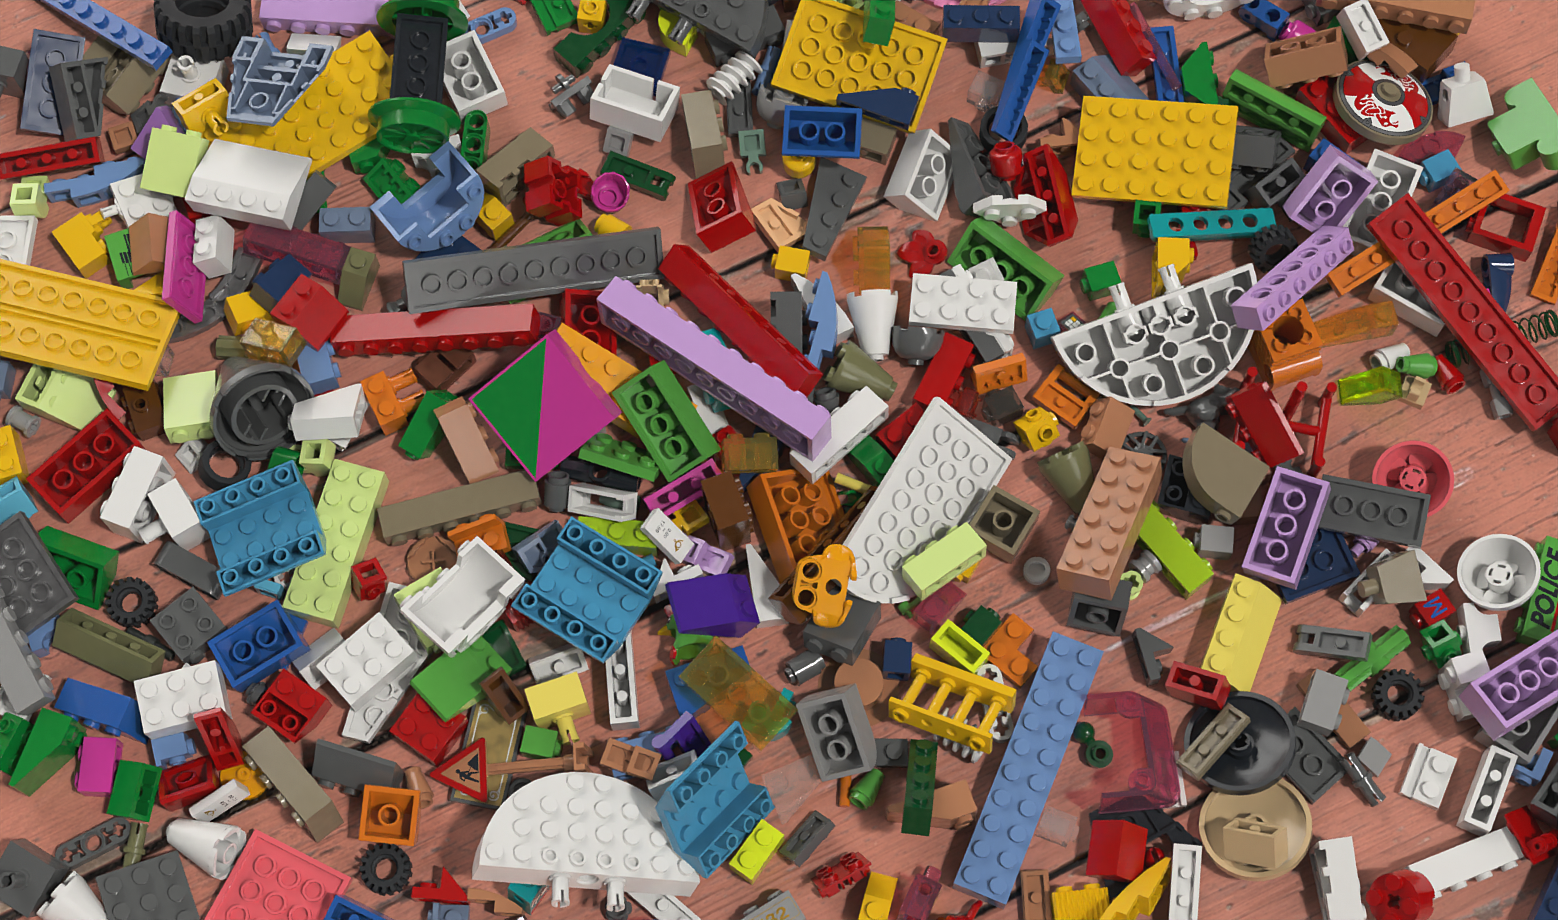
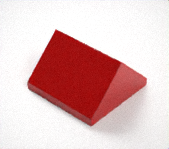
(188, 783)
(1116, 850)

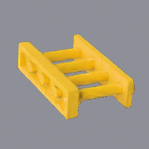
(963, 683)

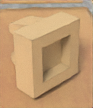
(1414, 391)

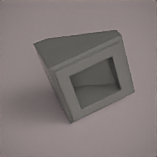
(792, 193)

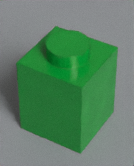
(1098, 279)

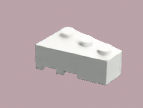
(1337, 879)

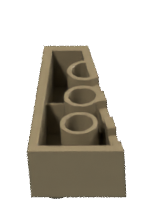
(292, 783)

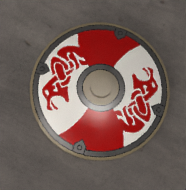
(1382, 103)

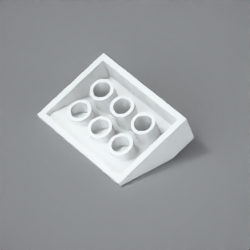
(249, 184)

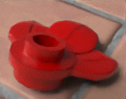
(918, 252)

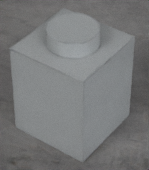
(1214, 541)

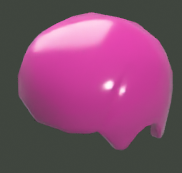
(610, 192)

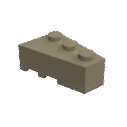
(704, 131)
(504, 172)

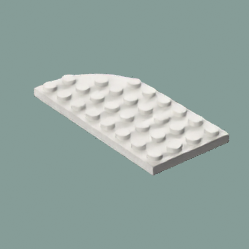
(926, 492)

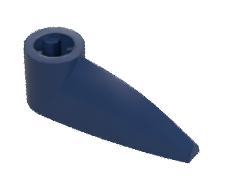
(1497, 276)

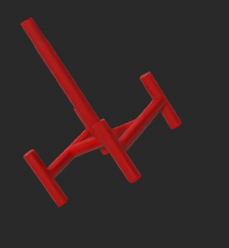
(1289, 410)

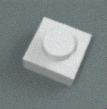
(987, 270)

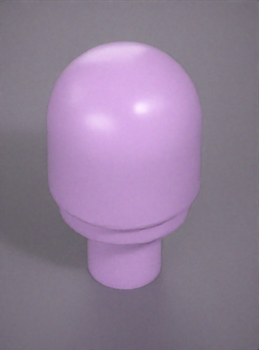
(1362, 545)

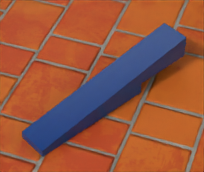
(1025, 66)

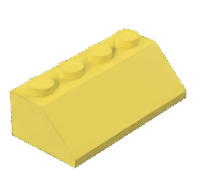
(1241, 632)

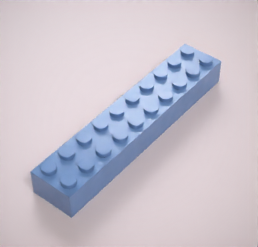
(1027, 770)

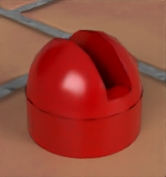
(1149, 860)

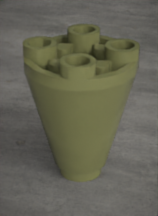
(856, 370)
(1070, 474)

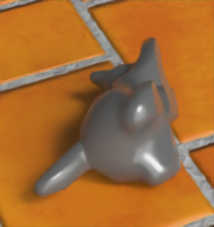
(1205, 409)

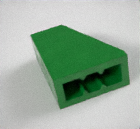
(424, 429)

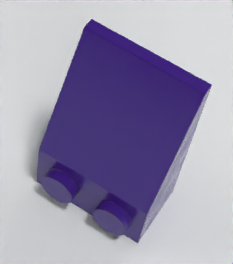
(713, 605)

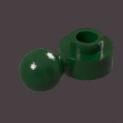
(1084, 733)

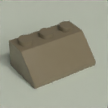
(128, 81)

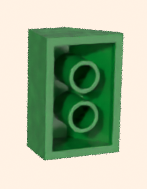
(84, 563)

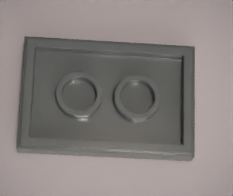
(1315, 762)

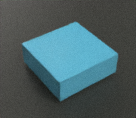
(270, 589)

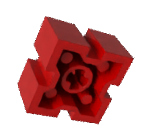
(552, 191)

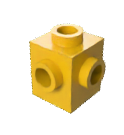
(1037, 428)

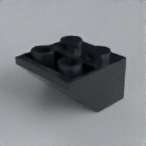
(1177, 497)

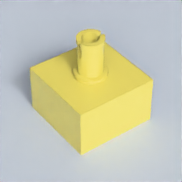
(559, 704)

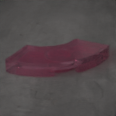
(1430, 145)

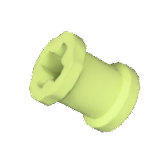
(1134, 577)

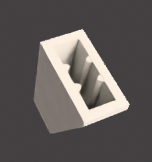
(329, 415)

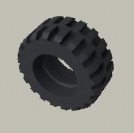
(203, 27)

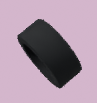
(988, 142)
(214, 480)

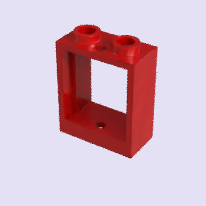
(1501, 244)

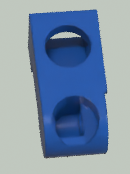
(1265, 17)

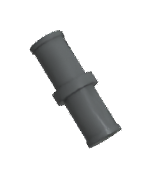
(1362, 779)

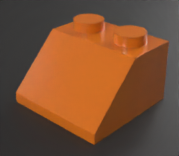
(390, 815)

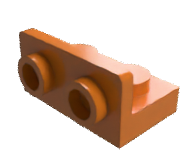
(999, 373)
(488, 528)

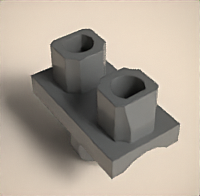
(562, 102)

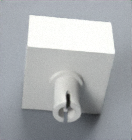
(185, 76)
(175, 516)

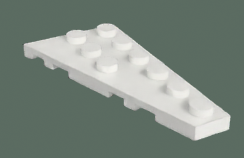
(369, 719)

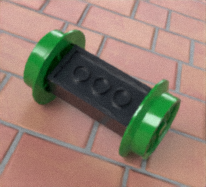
(414, 114)

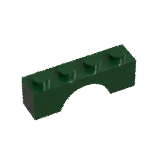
(579, 52)
(919, 787)

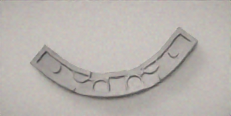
(239, 281)

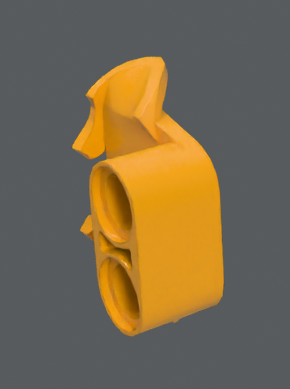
(835, 563)

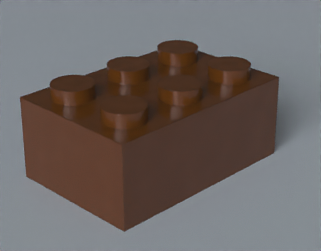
(726, 510)

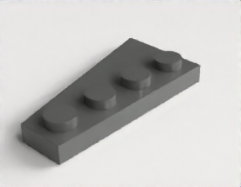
(831, 204)

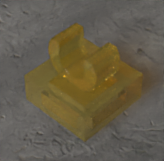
(1055, 76)

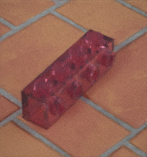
(317, 254)

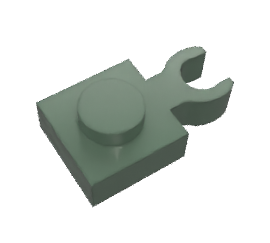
(751, 147)

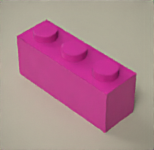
(682, 490)

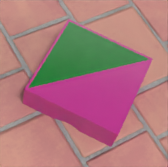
(544, 405)

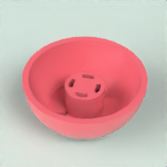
(1435, 471)

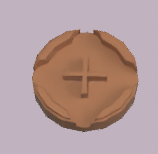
(429, 555)

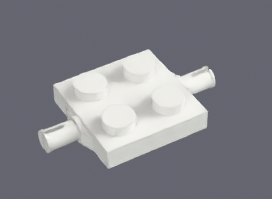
(134, 202)

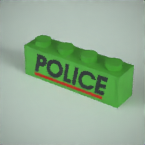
(1541, 609)

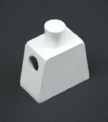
(1463, 97)

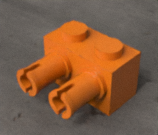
(389, 410)

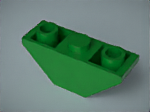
(1198, 78)

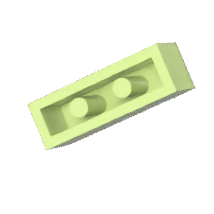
(943, 560)

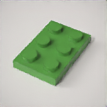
(620, 456)

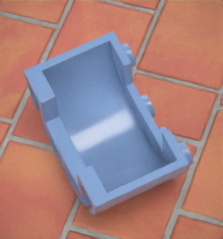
(439, 209)

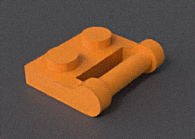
(1062, 402)

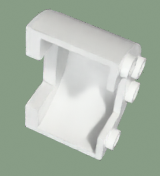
(464, 598)

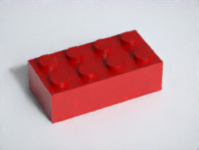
(84, 466)

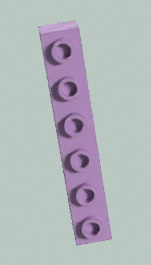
(1292, 278)

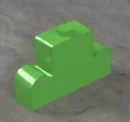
(1527, 128)

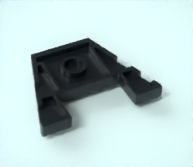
(1157, 823)

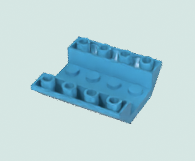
(262, 527)
(589, 591)
(713, 804)

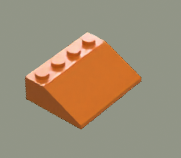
(793, 515)

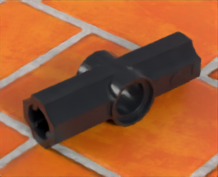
(585, 471)

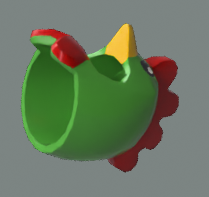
(686, 645)

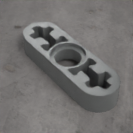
(109, 827)

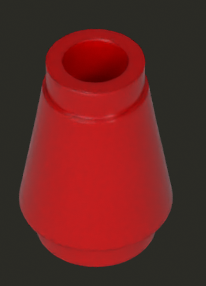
(1448, 375)

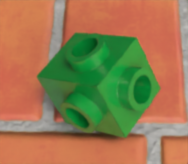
(1440, 643)

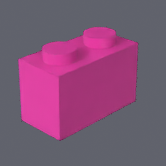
(98, 766)

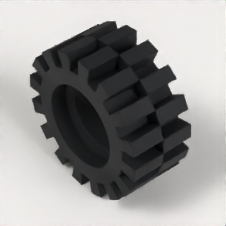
(1268, 239)
(125, 588)
(1413, 690)
(371, 861)

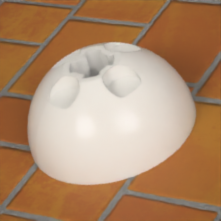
(1496, 560)

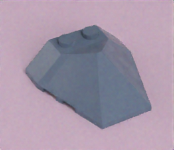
(270, 82)

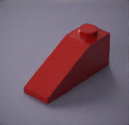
(220, 738)

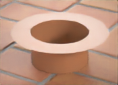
(869, 680)

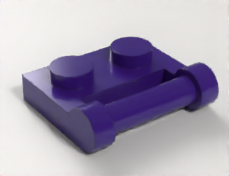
(686, 734)

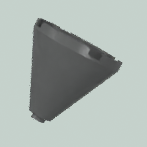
(254, 406)

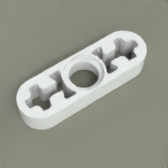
(1005, 721)

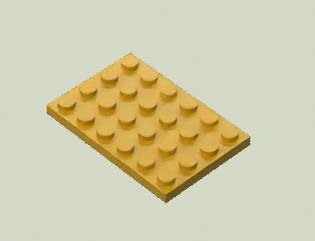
(829, 57)
(1155, 151)

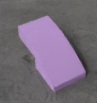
(710, 559)

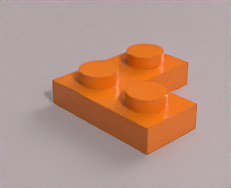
(1005, 653)

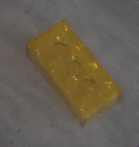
(738, 693)

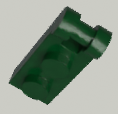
(640, 175)

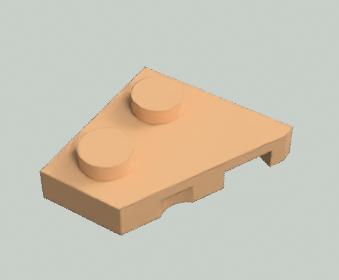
(779, 224)

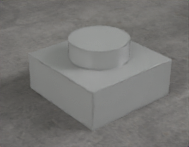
(618, 141)

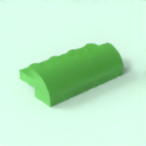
(1273, 110)

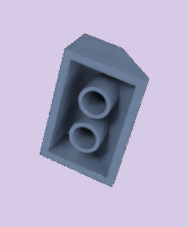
(1102, 79)

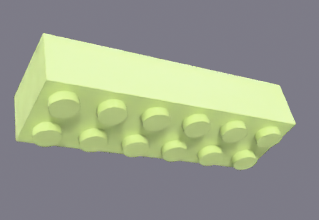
(347, 516)

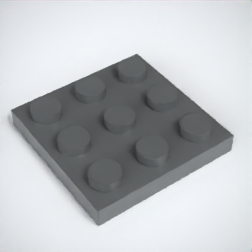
(148, 891)

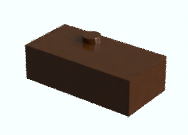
(1422, 44)

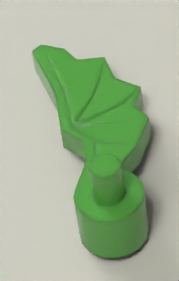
(905, 607)

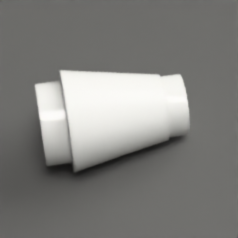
(1388, 356)

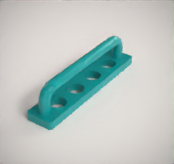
(1159, 224)

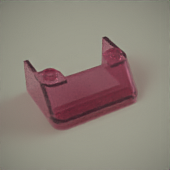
(1159, 782)

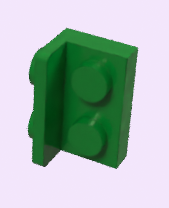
(391, 176)

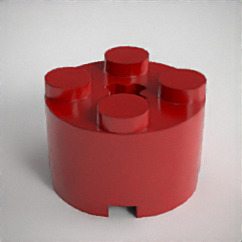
(1401, 896)

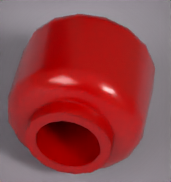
(1006, 160)

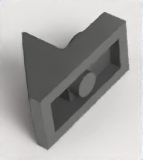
(1147, 649)

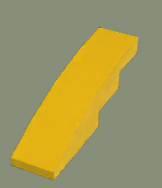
(1141, 894)

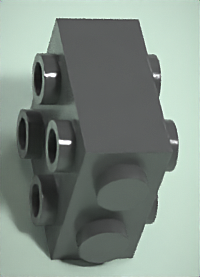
(189, 626)

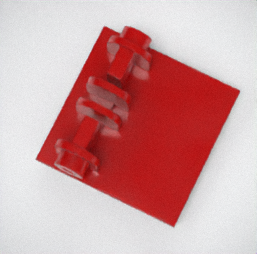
(1533, 842)
(850, 865)

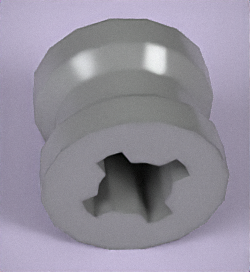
(1145, 565)

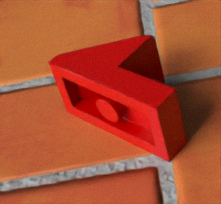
(448, 892)

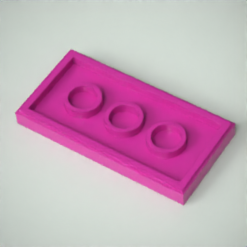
(182, 279)

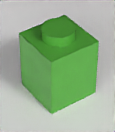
(540, 743)

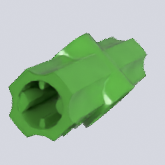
(1379, 657)

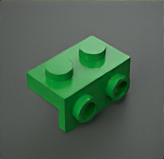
(13, 738)

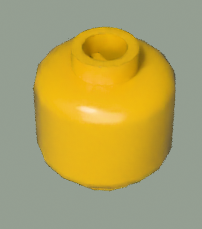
(798, 166)

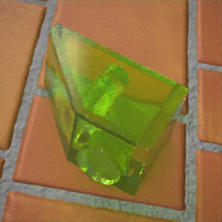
(1370, 387)

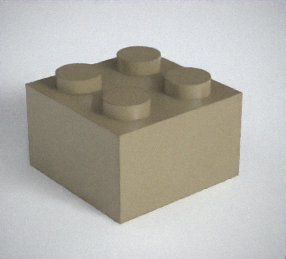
(1004, 523)

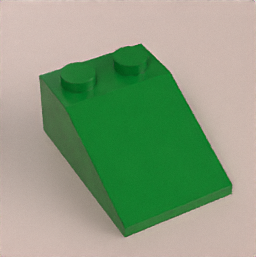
(48, 748)

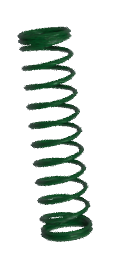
(1547, 327)

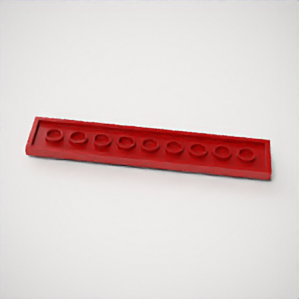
(1468, 310)

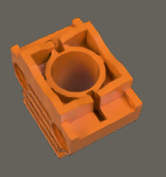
(1287, 363)

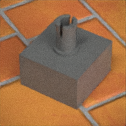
(13, 72)
(1098, 613)
(28, 876)

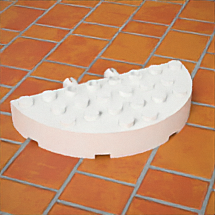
(1162, 346)
(582, 835)

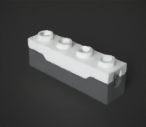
(987, 345)

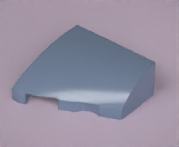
(538, 547)

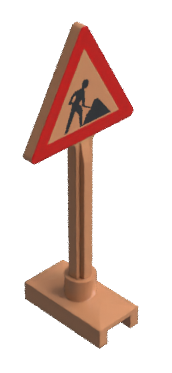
(470, 772)

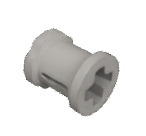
(23, 421)

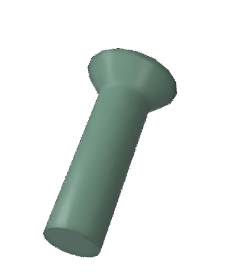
(1140, 415)

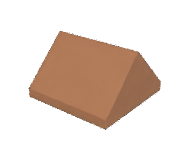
(148, 244)

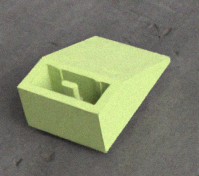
(61, 396)

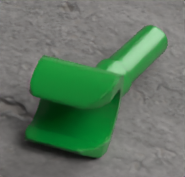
(853, 497)

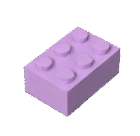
(1330, 191)

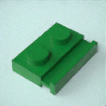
(555, 14)

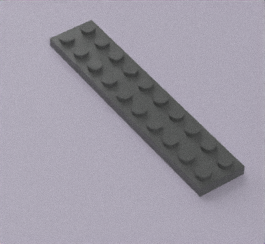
(531, 269)

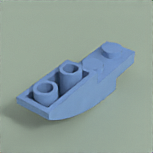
(95, 188)
(824, 319)

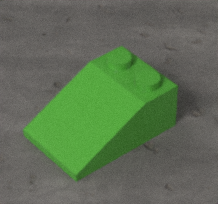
(453, 682)

